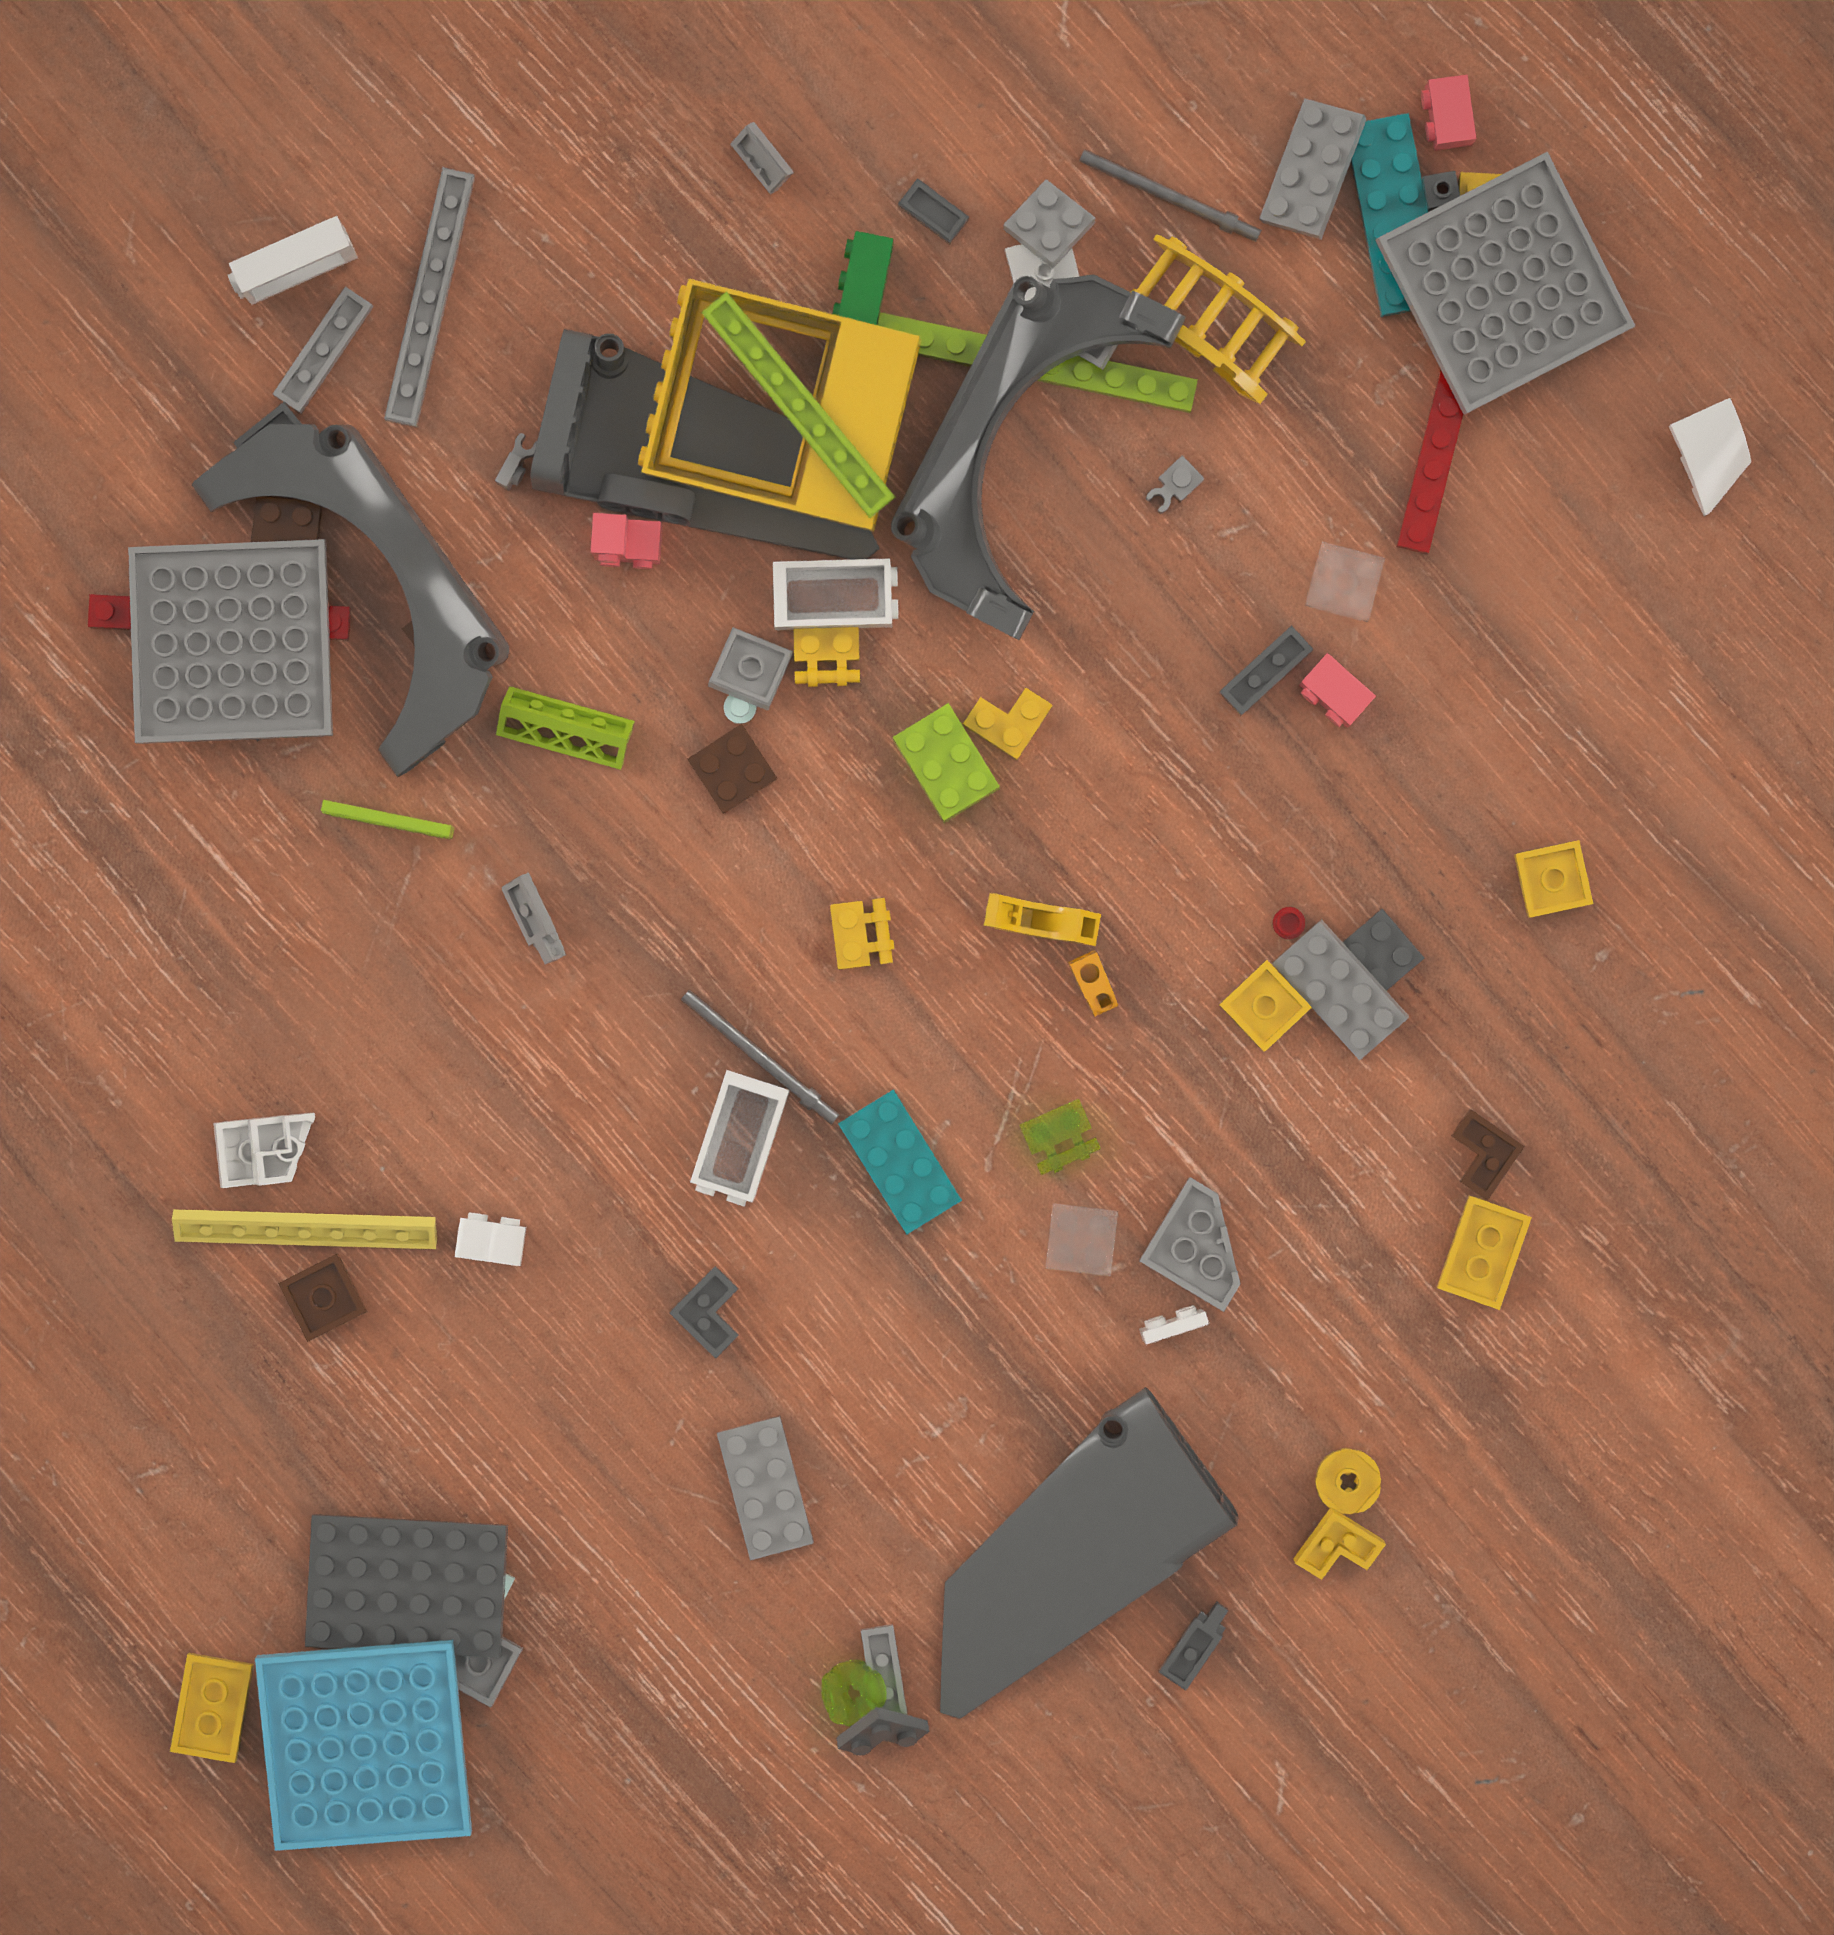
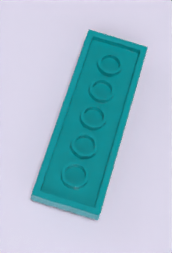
(1388, 195)

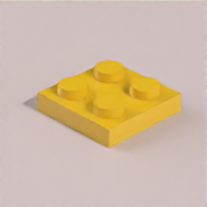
(1553, 879)
(1265, 1006)

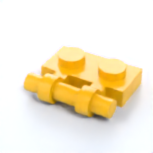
(826, 645)
(851, 934)

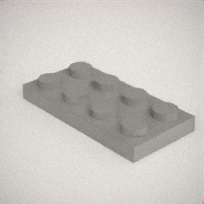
(1313, 168)
(1340, 989)
(765, 1487)

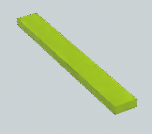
(798, 404)

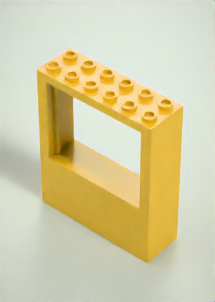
(858, 384)

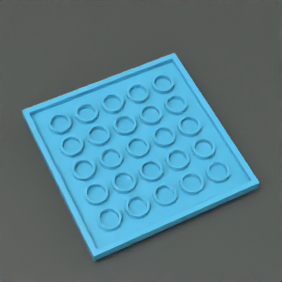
(363, 1745)

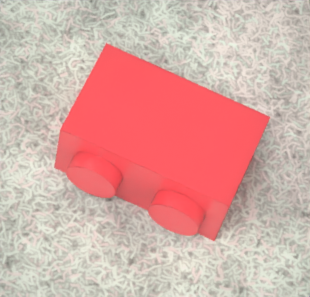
(1449, 112)
(1336, 691)

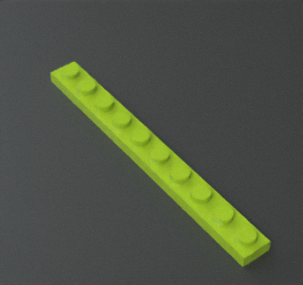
(1114, 380)

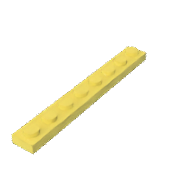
(304, 1229)

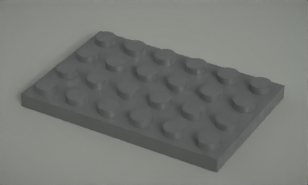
(406, 1583)

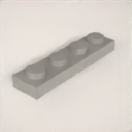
(323, 350)

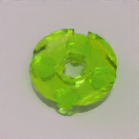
(836, 1687)

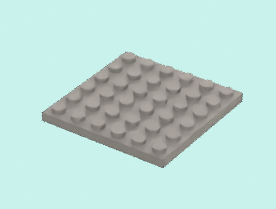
(1505, 283)
(230, 641)

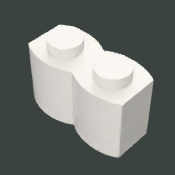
(490, 1240)

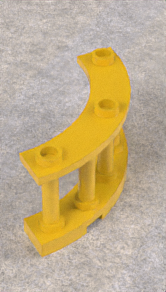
(1193, 338)

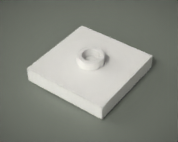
(1025, 263)

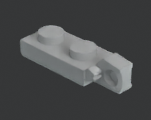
(533, 918)

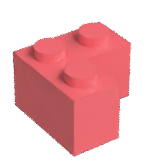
(625, 540)

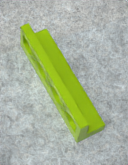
(565, 721)

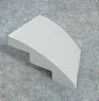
(1712, 451)
(260, 1149)

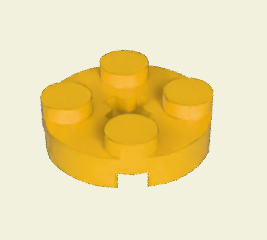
(1347, 1462)

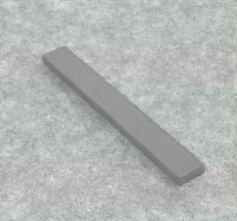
(429, 297)

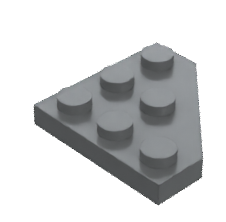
(1195, 1246)

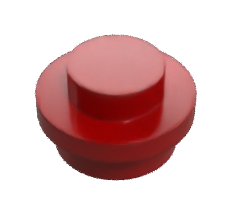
(1288, 923)

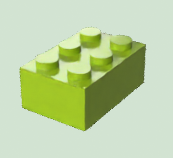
(946, 763)

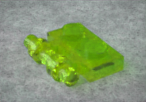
(1056, 1127)

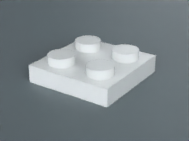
(1186, 1320)

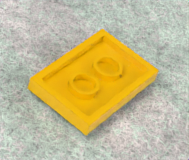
(1484, 1252)
(211, 1707)

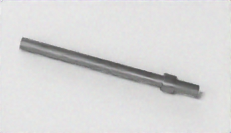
(1228, 222)
(809, 1097)

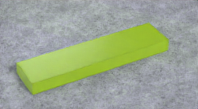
(387, 819)

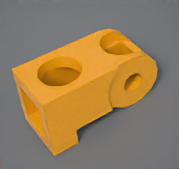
(1093, 982)

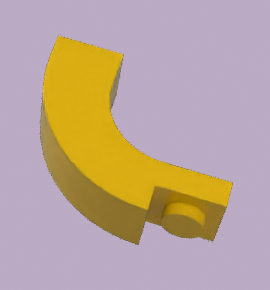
(1042, 920)

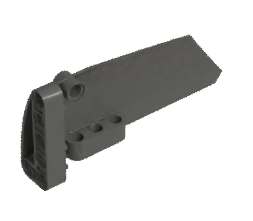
(599, 424)
(1078, 1551)

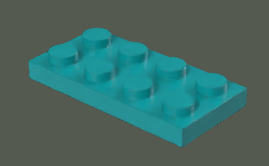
(900, 1162)

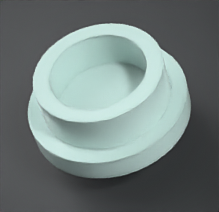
(738, 710)

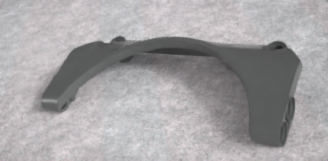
(1017, 351)
(445, 615)

